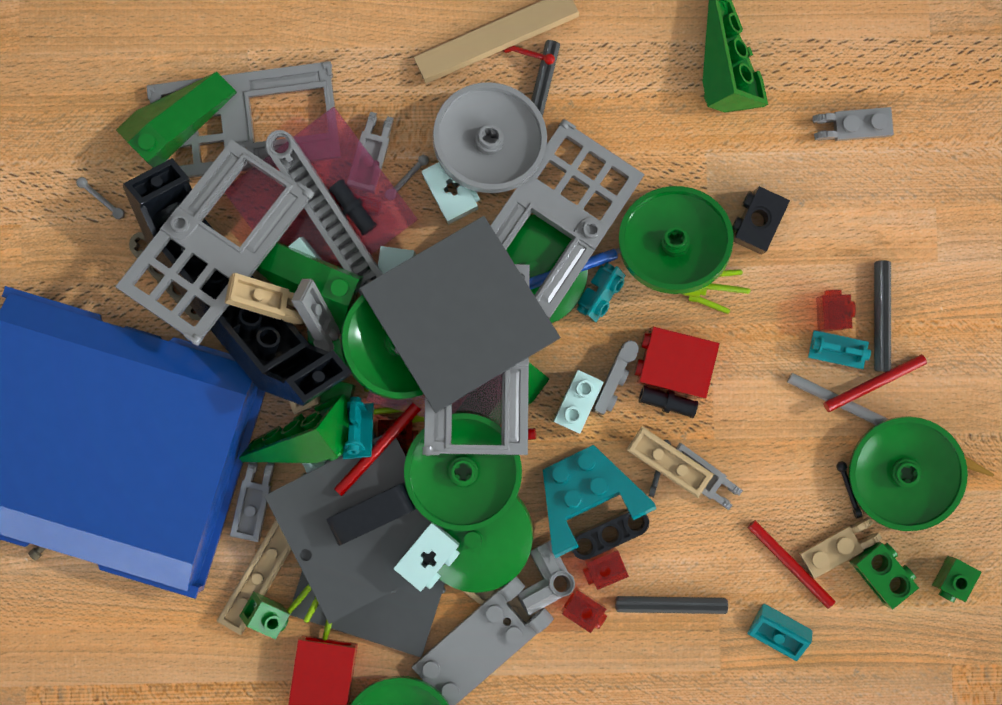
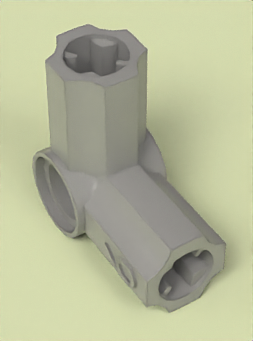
(543, 592)

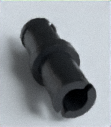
(352, 207)
(668, 401)

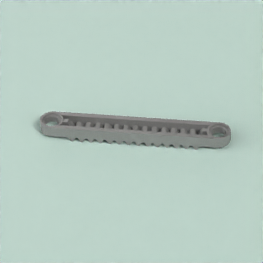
(324, 210)

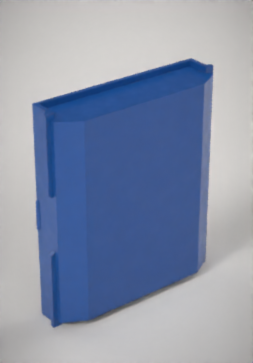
(118, 442)

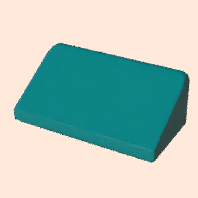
(780, 632)

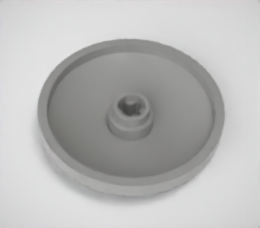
(489, 137)

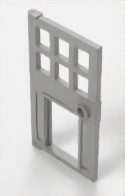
(237, 113)
(563, 214)
(218, 252)
(513, 419)

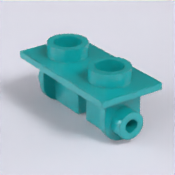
(596, 303)
(839, 349)
(360, 429)

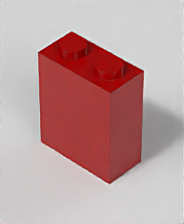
(677, 362)
(322, 672)

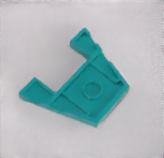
(582, 484)

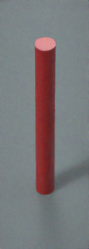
(875, 383)
(377, 449)
(791, 564)

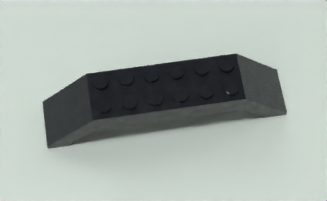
(263, 346)

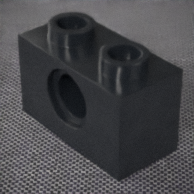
(772, 209)

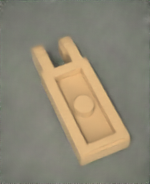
(261, 298)
(837, 548)

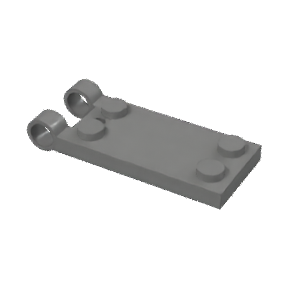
(479, 644)

